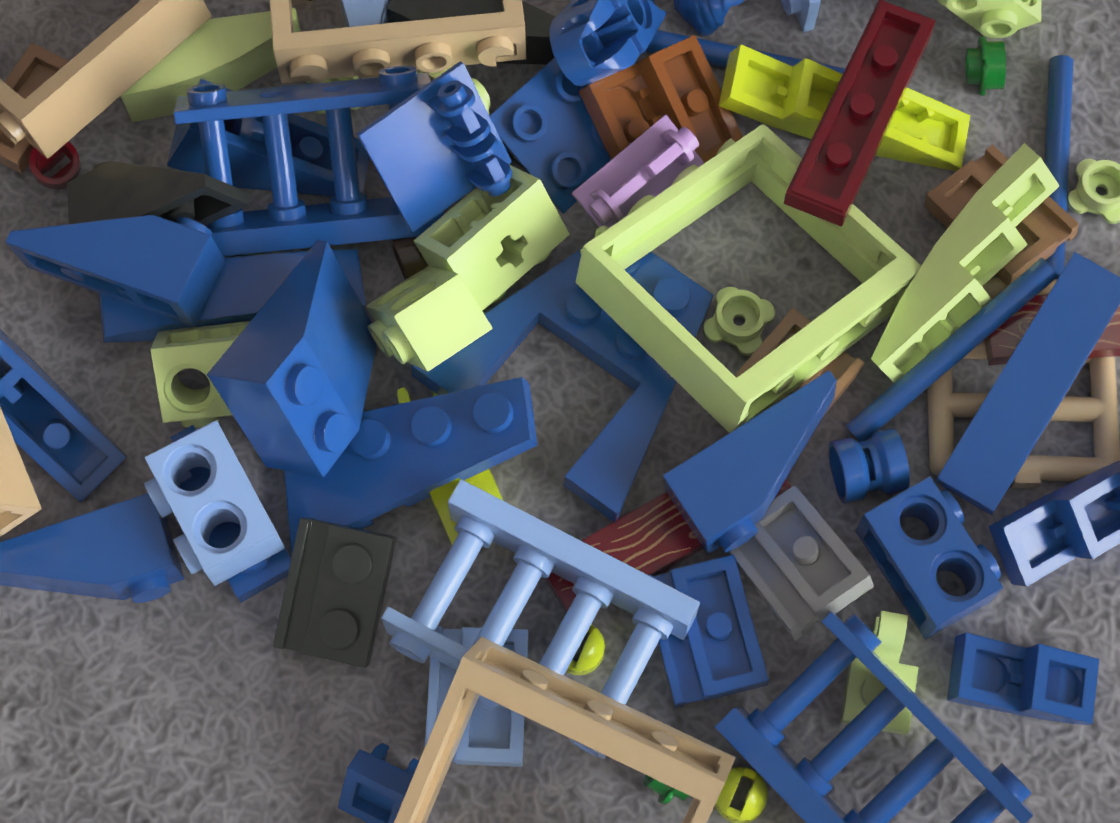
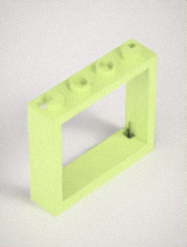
(770, 166)

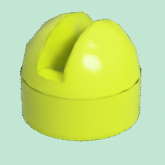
(590, 655)
(755, 799)

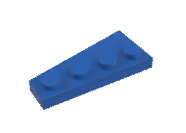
(413, 450)

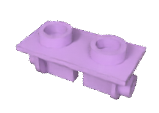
(637, 171)

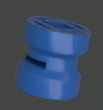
(869, 465)

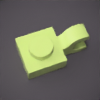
(864, 686)

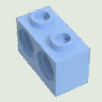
(222, 499)

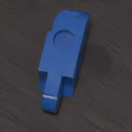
(602, 36)

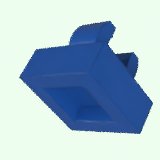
(375, 787)

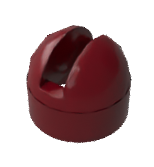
(40, 165)

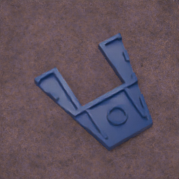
(557, 303)

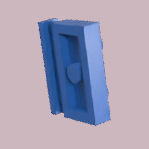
(721, 645)

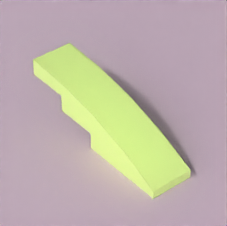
(963, 260)

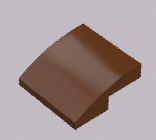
(665, 83)

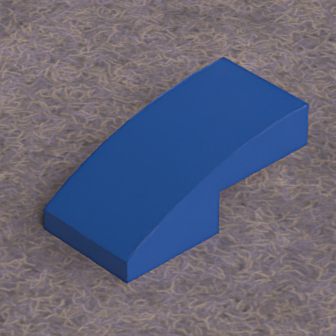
(1023, 680)

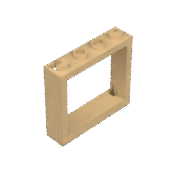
(424, 44)
(99, 73)
(573, 712)

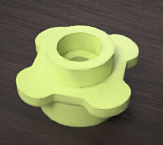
(1090, 176)
(740, 303)

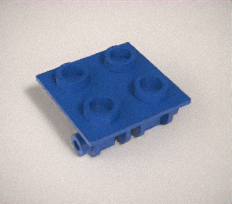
(551, 134)
(437, 148)

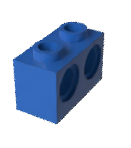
(913, 564)

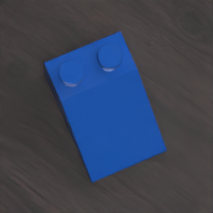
(301, 368)

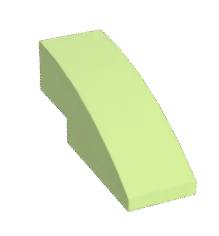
(221, 51)

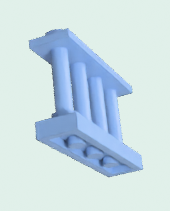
(539, 551)

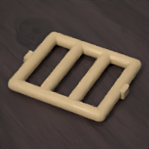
(1099, 409)

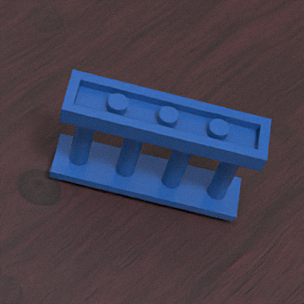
(288, 220)
(808, 782)

